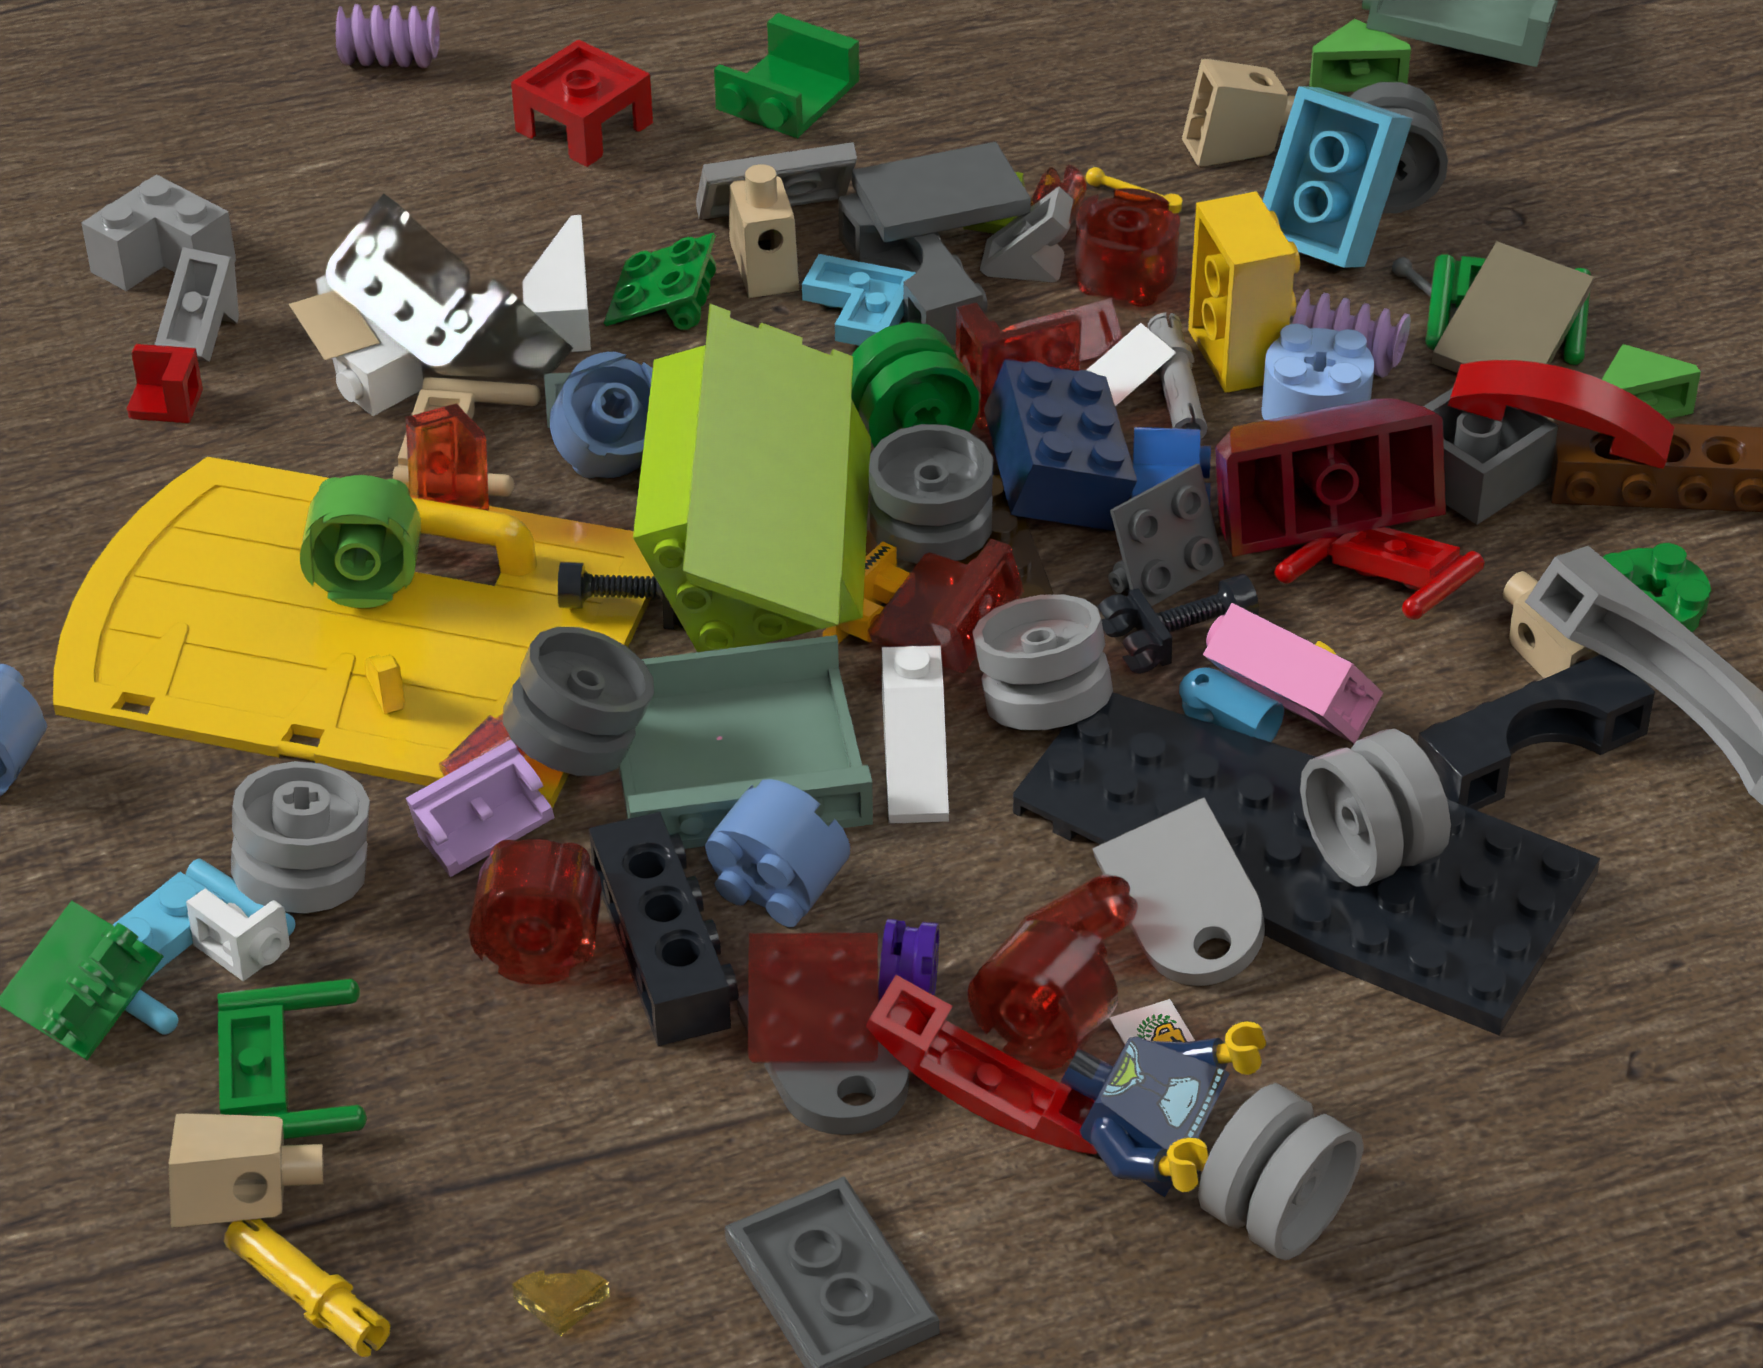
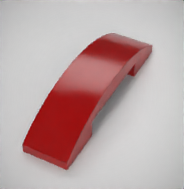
(1569, 397)
(974, 1072)

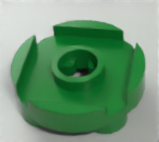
(1669, 573)

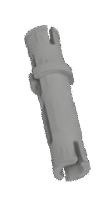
(1178, 376)

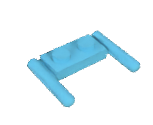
(164, 926)

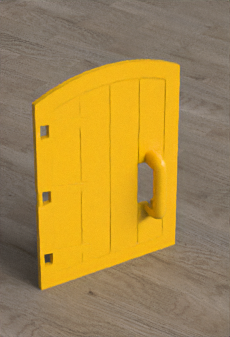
(236, 650)

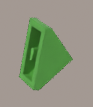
(1358, 58)
(1657, 380)

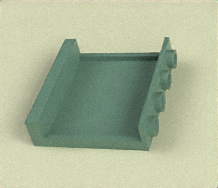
(1486, 27)
(777, 720)

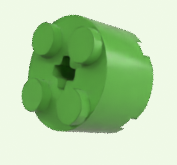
(361, 540)

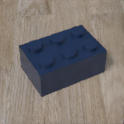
(1059, 444)

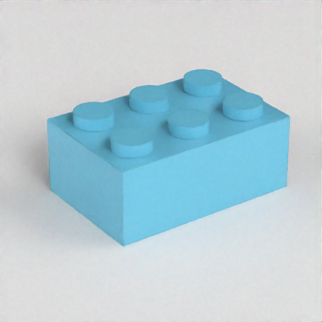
(1335, 174)

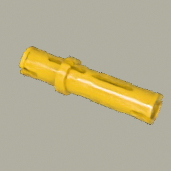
(322, 1295)

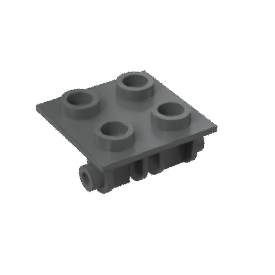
(1166, 538)

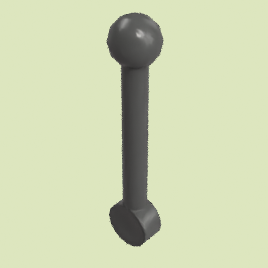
(1403, 268)

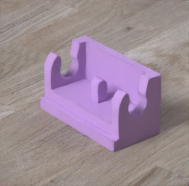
(479, 807)

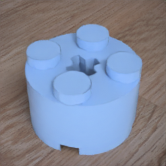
(1315, 371)

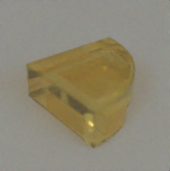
(561, 1298)

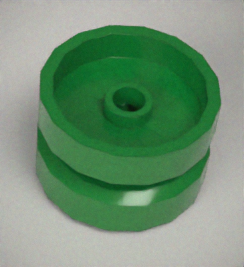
(911, 379)

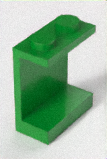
(796, 80)

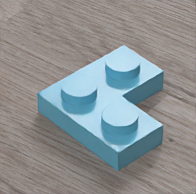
(865, 291)

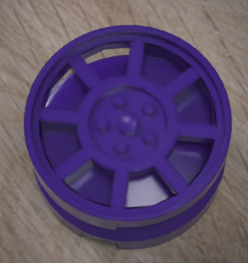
(910, 955)

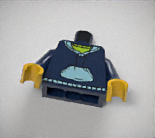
(1158, 1102)

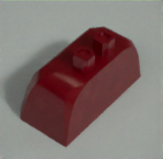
(1329, 474)

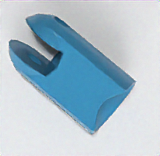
(1230, 704)

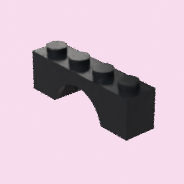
(1585, 705)

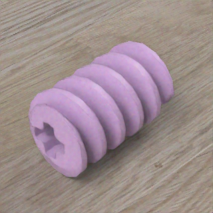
(387, 37)
(1383, 340)

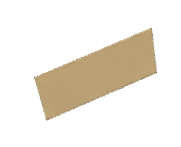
(333, 324)

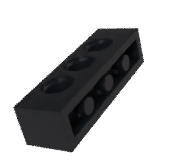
(662, 928)

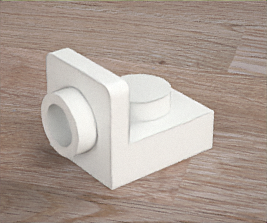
(234, 939)

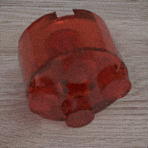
(1127, 246)
(536, 909)
(1044, 992)

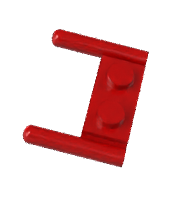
(1415, 561)

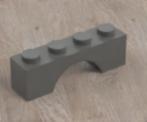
(939, 277)

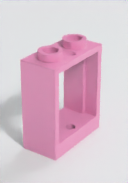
(1293, 672)

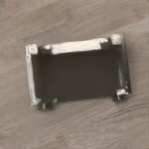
(420, 298)

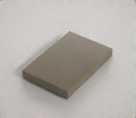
(1513, 310)

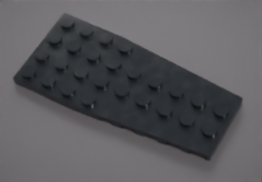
(1443, 933)

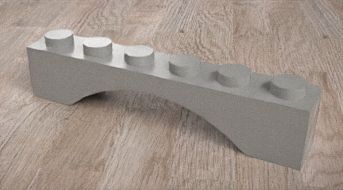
(1615, 618)

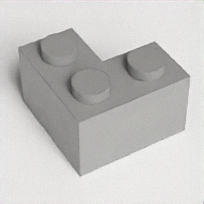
(149, 231)

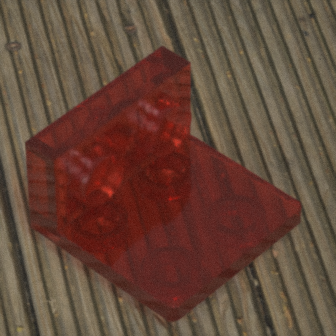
(984, 347)
(946, 601)
(812, 997)

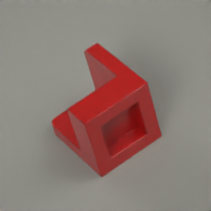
(166, 383)

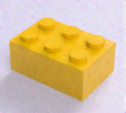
(1240, 287)

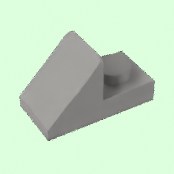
(1029, 243)
(198, 302)

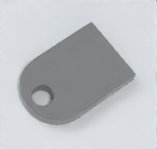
(1187, 893)

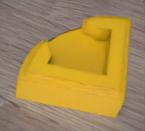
(386, 682)

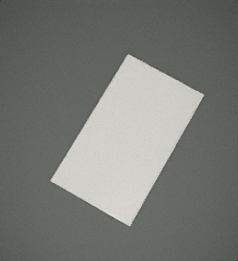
(1132, 361)

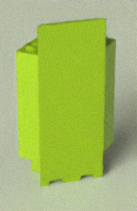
(754, 486)

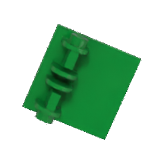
(666, 279)
(80, 979)

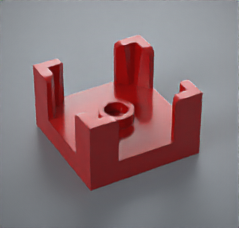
(582, 91)

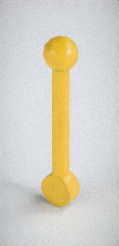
(1096, 177)

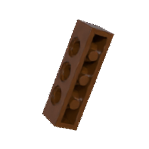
(1703, 470)

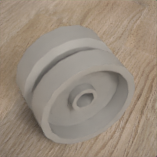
(1043, 662)
(1375, 807)
(300, 836)
(1280, 1171)

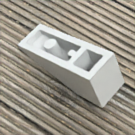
(558, 287)
(379, 373)
(914, 734)

